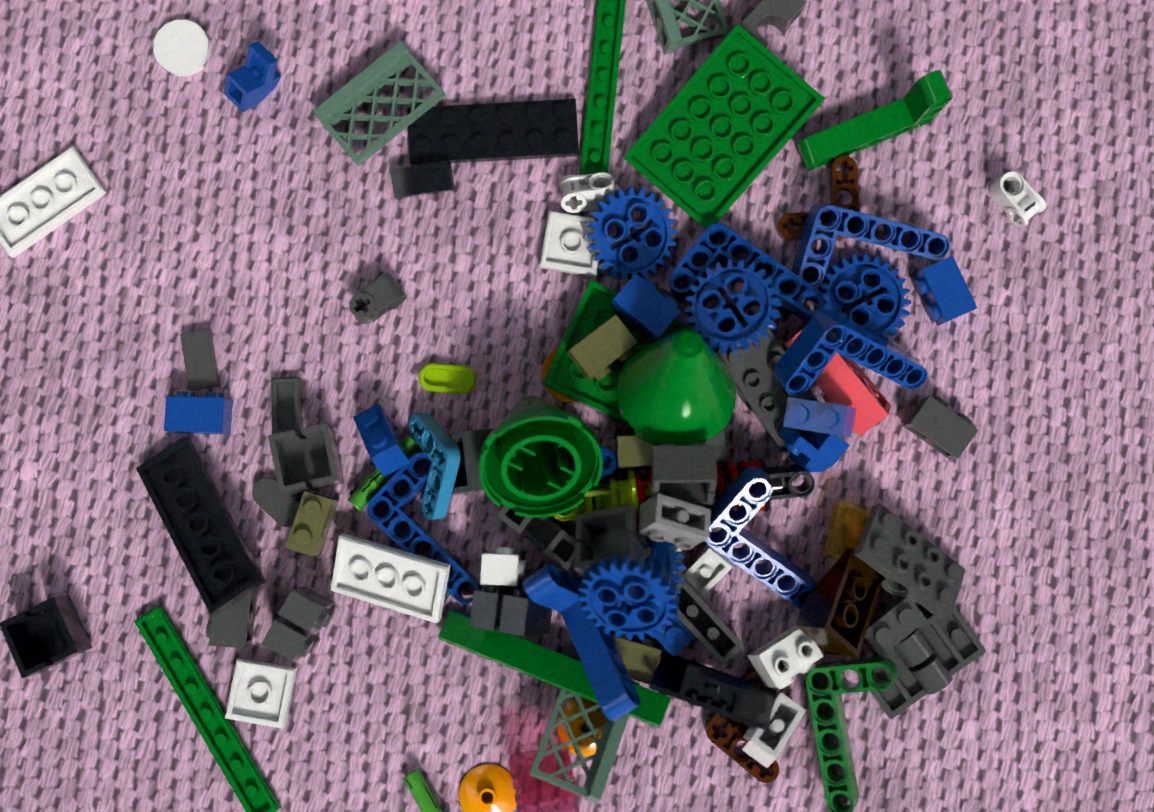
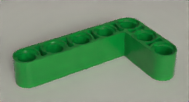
(918, 106)
(836, 723)

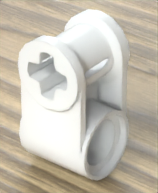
(587, 191)
(1018, 200)

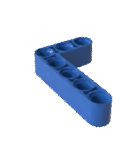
(864, 232)
(723, 252)
(833, 334)
(417, 534)
(754, 549)
(597, 650)

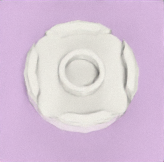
(182, 47)

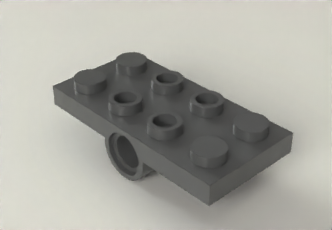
(758, 385)
(909, 563)
(927, 661)

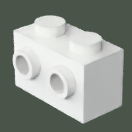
(502, 567)
(785, 657)
(767, 744)

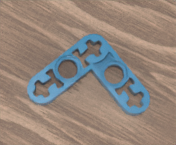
(444, 465)

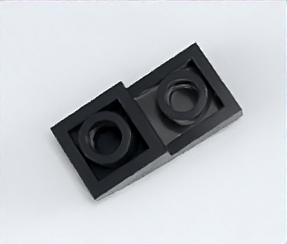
(422, 179)

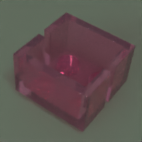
(537, 794)

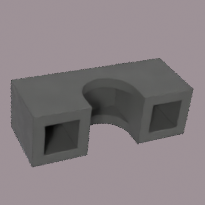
(770, 12)
(544, 534)

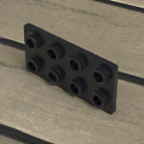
(714, 690)

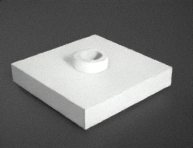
(566, 246)
(261, 693)

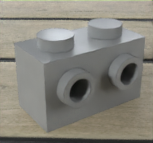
(674, 521)

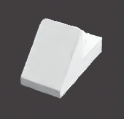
(707, 570)

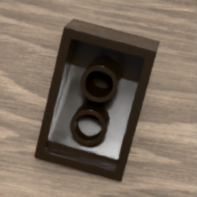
(841, 606)

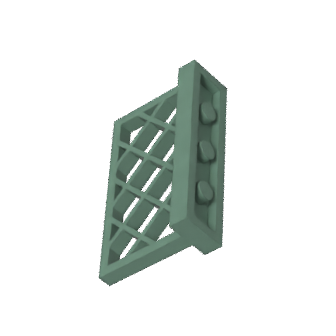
(668, 30)
(361, 90)
(602, 759)

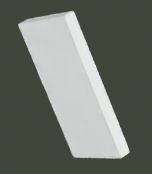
(46, 201)
(390, 577)

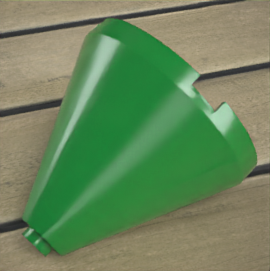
(676, 391)
(539, 460)

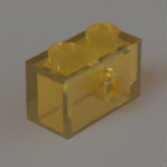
(844, 528)

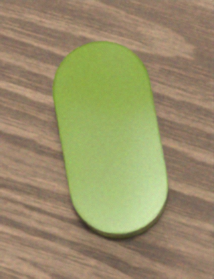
(447, 378)

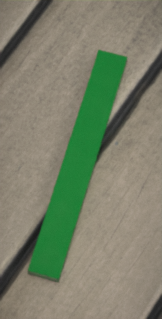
(602, 86)
(542, 664)
(206, 712)

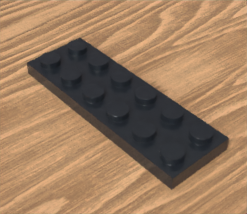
(495, 132)
(200, 526)

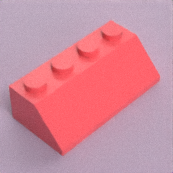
(849, 386)

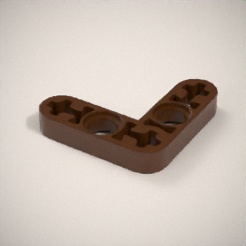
(835, 177)
(734, 735)

